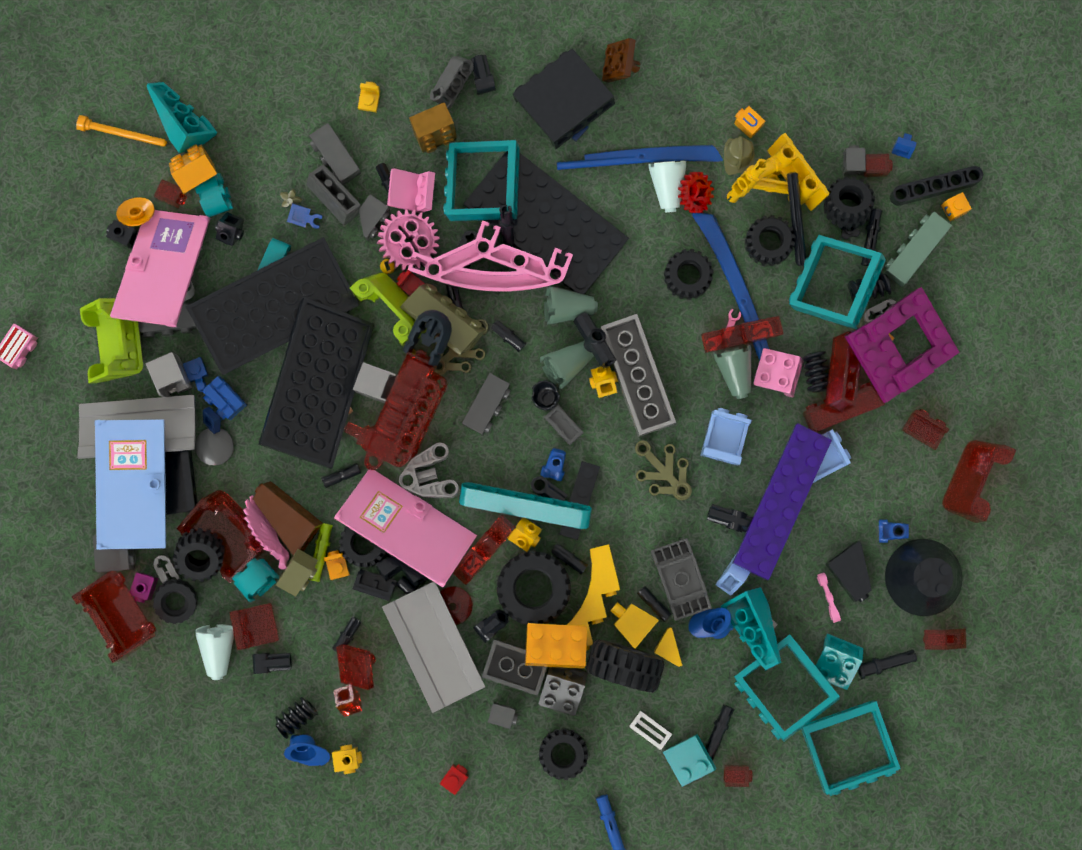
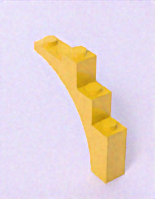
(602, 582)

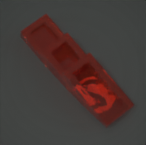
(742, 334)
(484, 549)

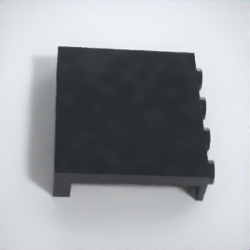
(564, 97)
(180, 482)

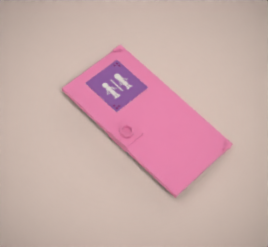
(160, 268)

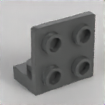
(563, 689)

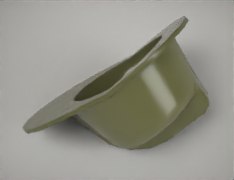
(738, 155)

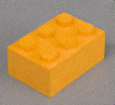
(192, 168)
(556, 645)

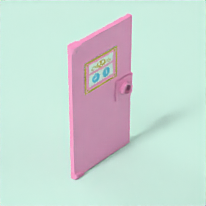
(406, 527)

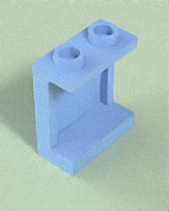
(725, 436)
(835, 457)

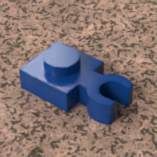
(301, 216)

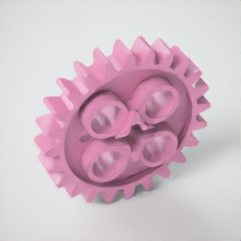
(422, 231)

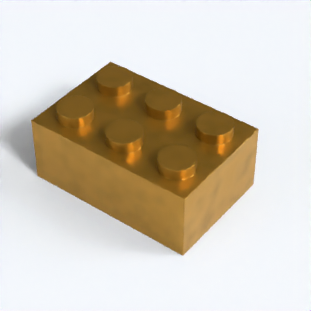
(433, 128)

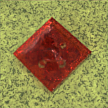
(355, 666)

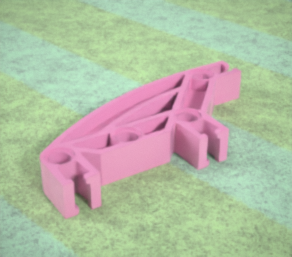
(529, 276)

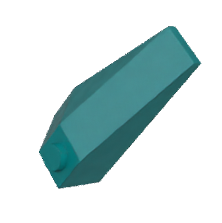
(179, 121)
(754, 623)

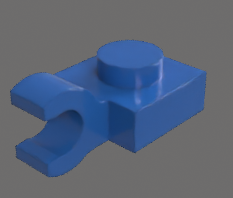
(196, 371)

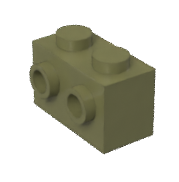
(297, 573)

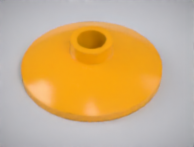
(135, 211)

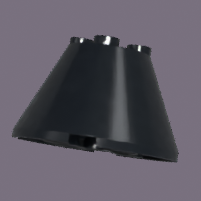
(923, 577)

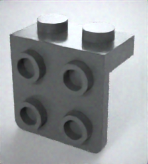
(113, 559)

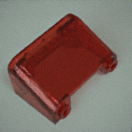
(970, 477)
(226, 519)
(116, 615)

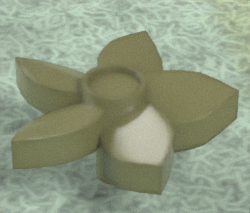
(290, 198)

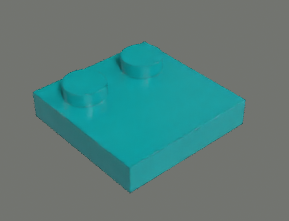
(689, 760)

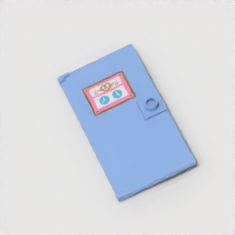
(130, 484)

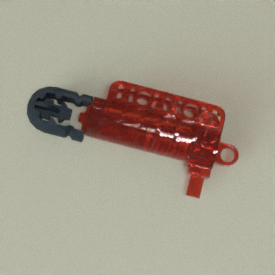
(407, 397)

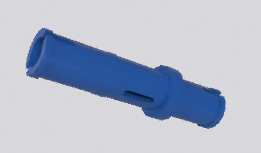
(607, 816)

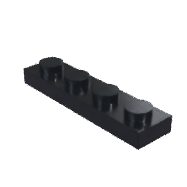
(581, 493)

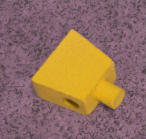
(633, 623)

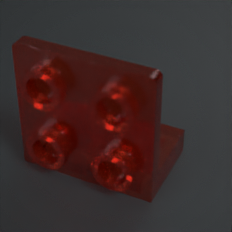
(254, 626)

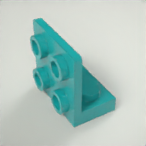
(839, 661)

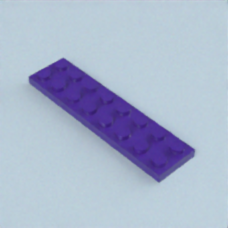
(782, 501)

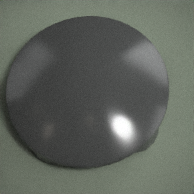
(214, 448)

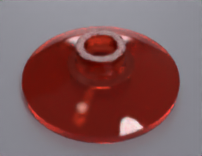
(461, 599)

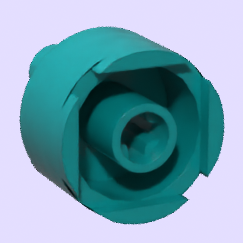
(213, 196)
(255, 579)

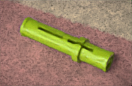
(321, 548)

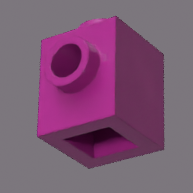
(143, 587)

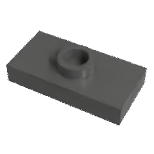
(563, 425)

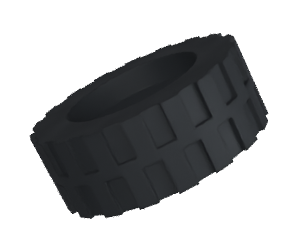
(168, 614)

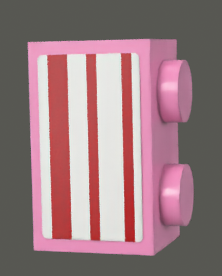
(16, 346)

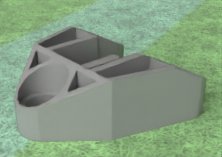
(426, 459)

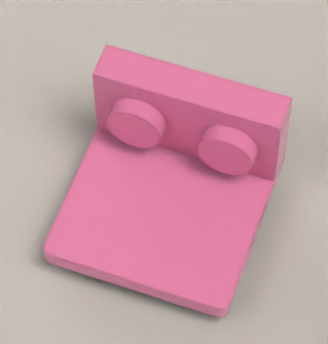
(411, 190)
(778, 371)

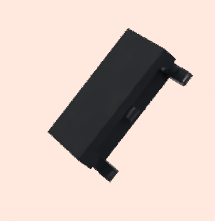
(374, 585)

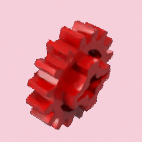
(696, 192)

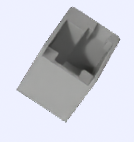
(168, 375)
(374, 382)

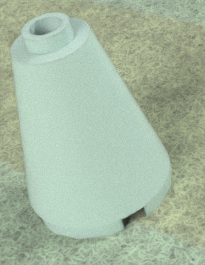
(666, 180)
(215, 649)

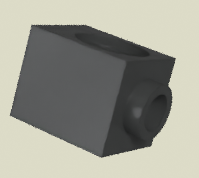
(854, 160)
(502, 715)

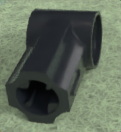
(483, 78)
(549, 490)
(490, 626)
(271, 662)

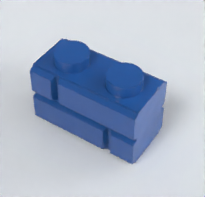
(224, 398)

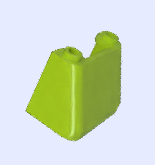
(383, 287)
(117, 342)

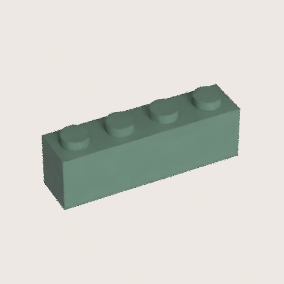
(917, 249)

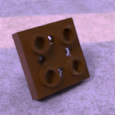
(620, 60)

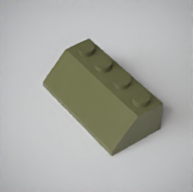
(465, 330)

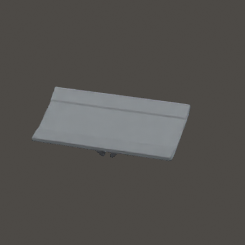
(175, 410)
(433, 647)

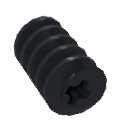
(882, 284)
(816, 372)
(295, 717)

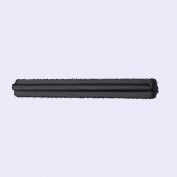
(796, 217)

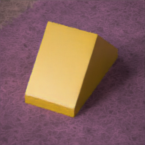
(668, 648)

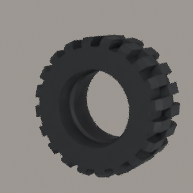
(507, 588)
(625, 666)

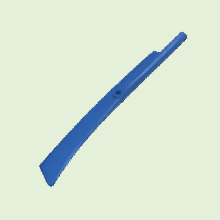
(645, 155)
(717, 241)

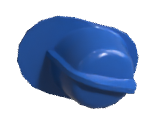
(711, 623)
(305, 751)

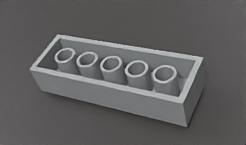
(638, 376)

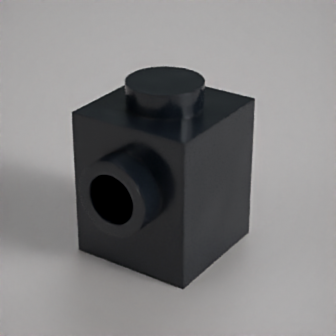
(121, 234)

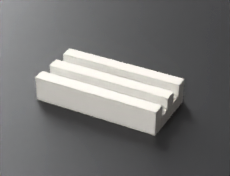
(664, 740)

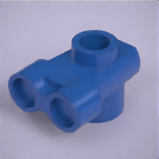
(554, 469)
(887, 531)

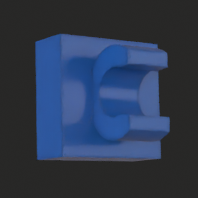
(904, 146)

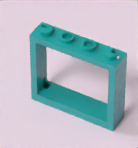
(512, 179)
(863, 294)
(765, 716)
(868, 776)

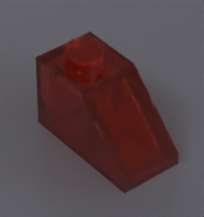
(944, 639)

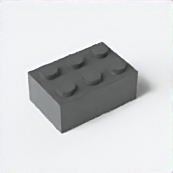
(508, 667)

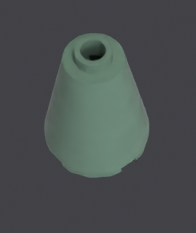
(566, 305)
(565, 363)
(736, 369)

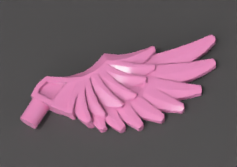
(265, 533)

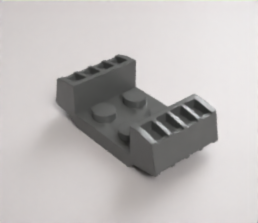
(681, 579)

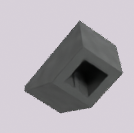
(372, 215)

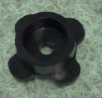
(846, 233)

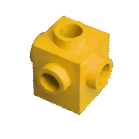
(603, 381)
(525, 534)
(340, 762)

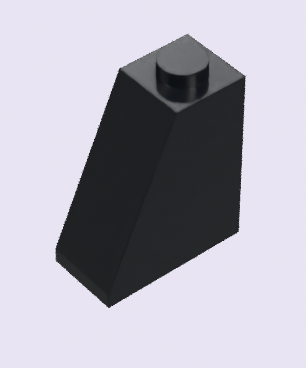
(851, 572)

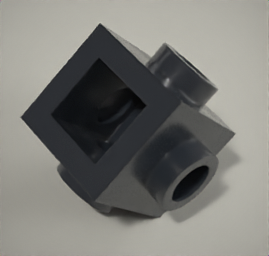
(229, 229)

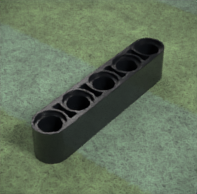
(944, 182)

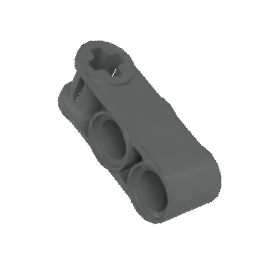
(452, 81)

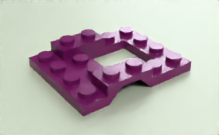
(880, 356)

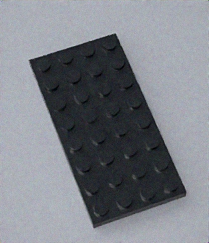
(550, 220)
(262, 307)
(316, 383)

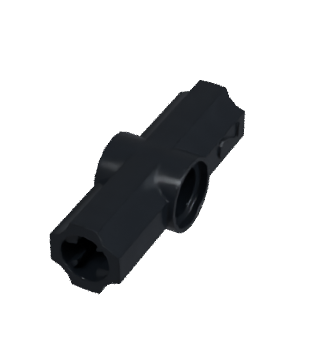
(594, 340)
(730, 518)

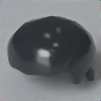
(545, 395)

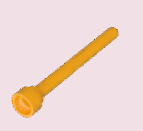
(85, 123)

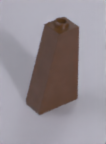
(286, 516)

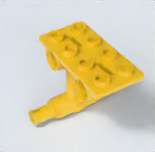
(783, 160)

